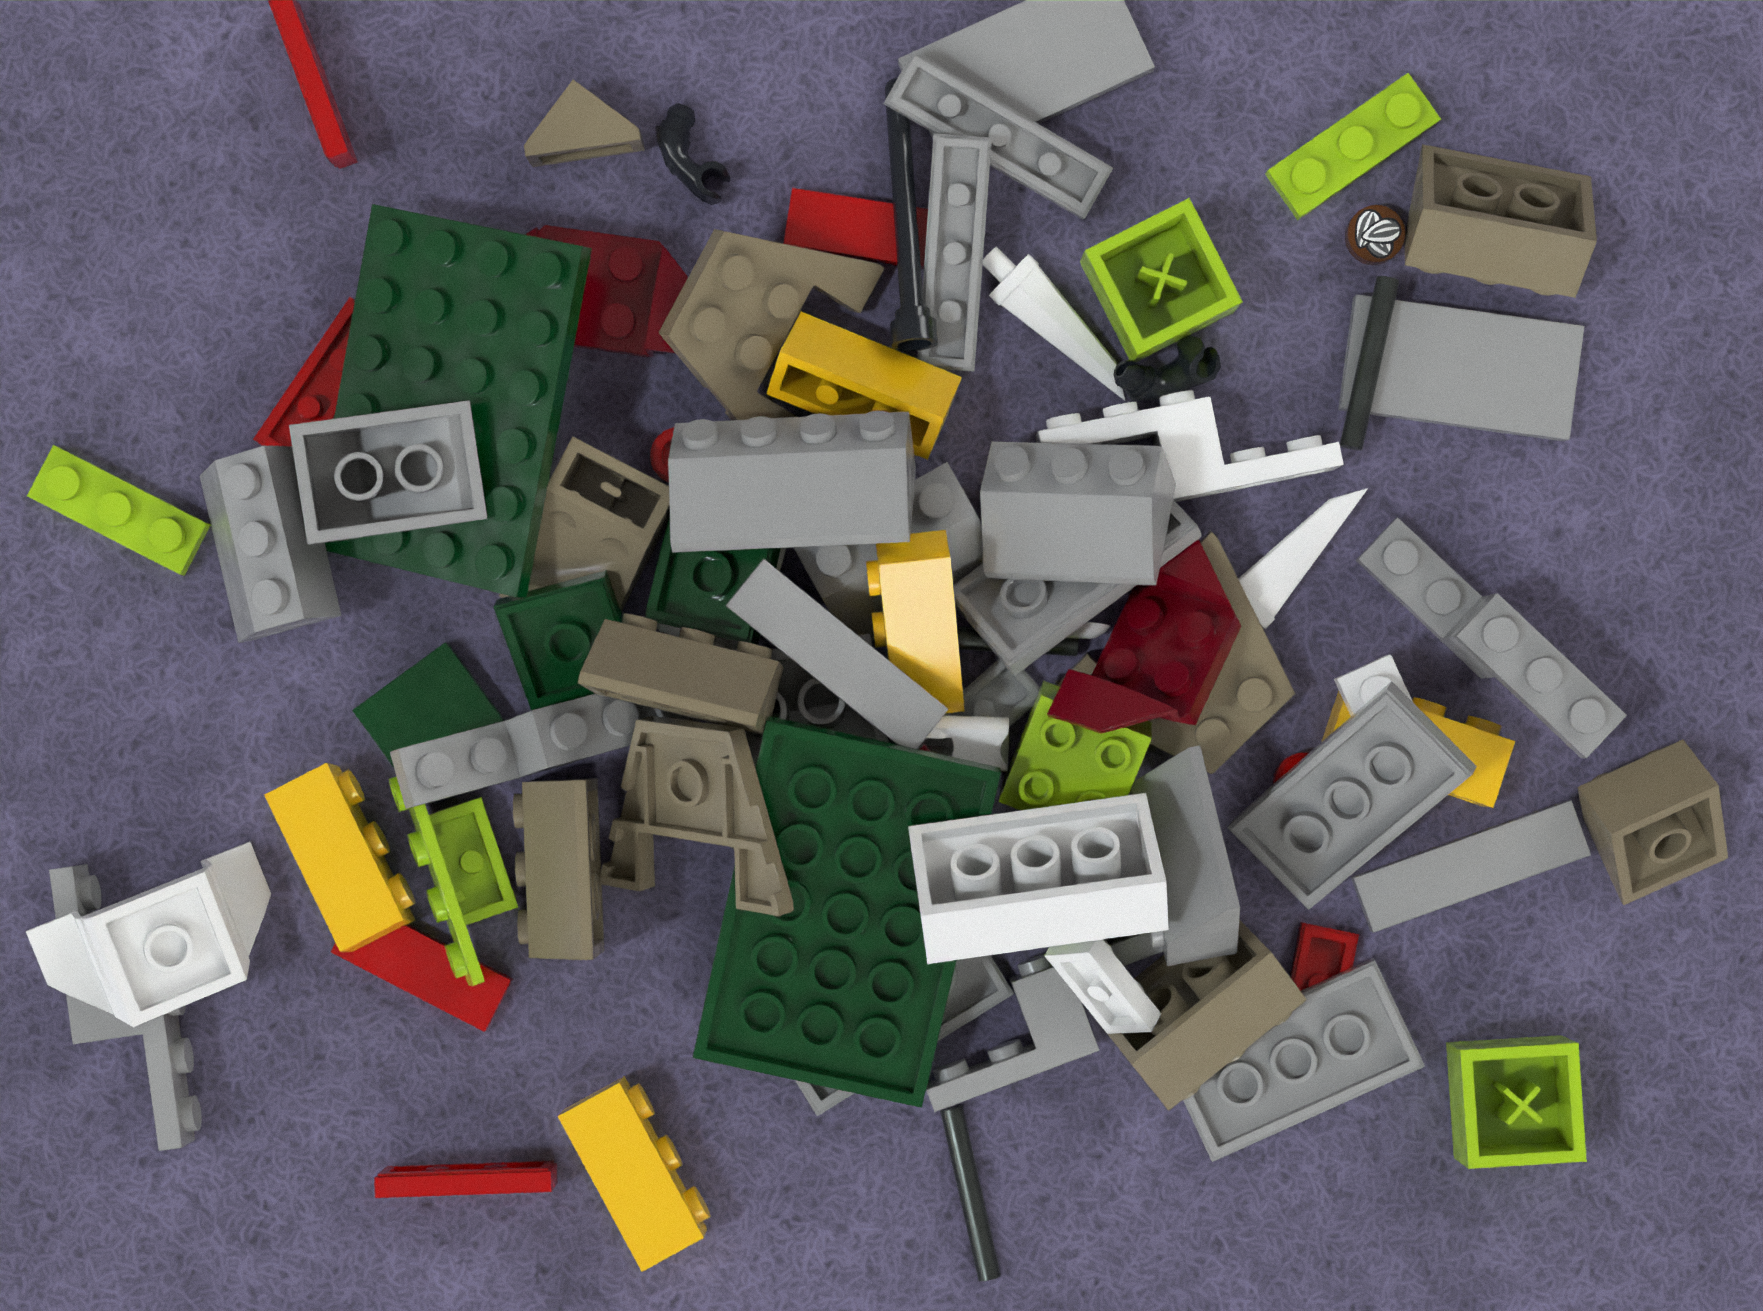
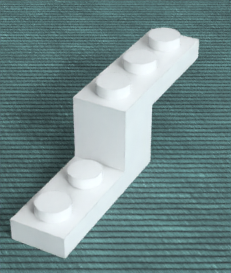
(1192, 445)

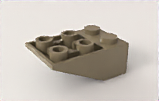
(598, 520)

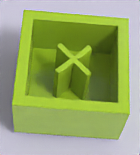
(1160, 280)
(1070, 763)
(1516, 1101)

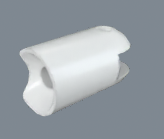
(973, 739)

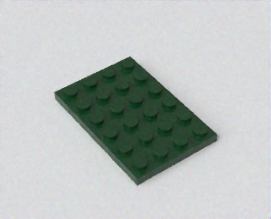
(461, 318)
(844, 978)

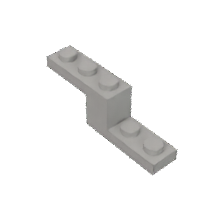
(1491, 638)
(517, 747)
(1053, 1020)
(166, 1052)

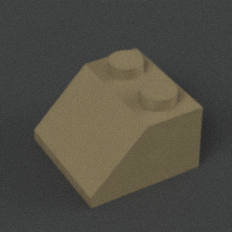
(1655, 820)

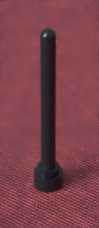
(912, 325)

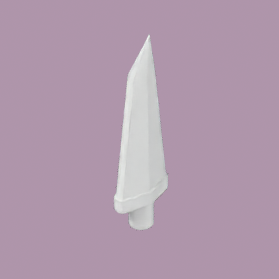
(1041, 306)
(1284, 566)

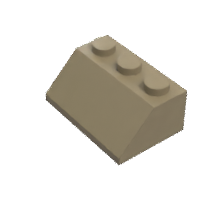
(1500, 222)
(683, 673)
(560, 869)
(1207, 1016)

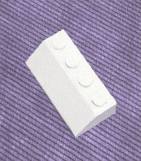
(1038, 878)

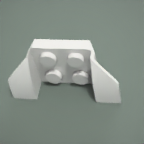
(161, 943)

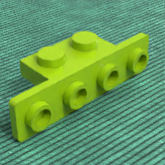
(465, 873)

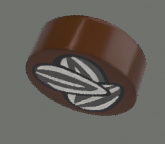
(1375, 235)

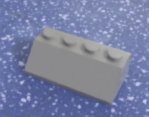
(791, 482)

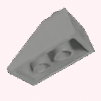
(388, 472)

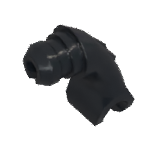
(674, 145)
(1189, 369)

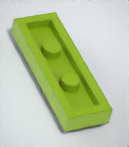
(1352, 146)
(118, 510)

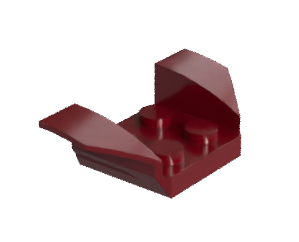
(625, 291)
(1159, 653)

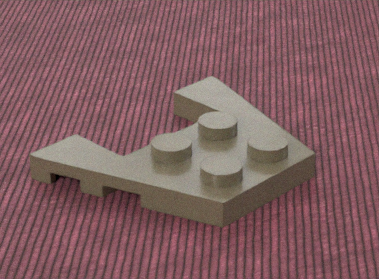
(743, 306)
(1246, 691)
(697, 787)

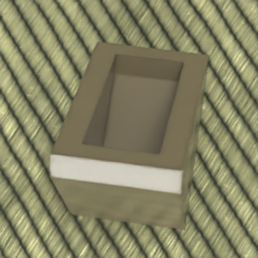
(581, 129)

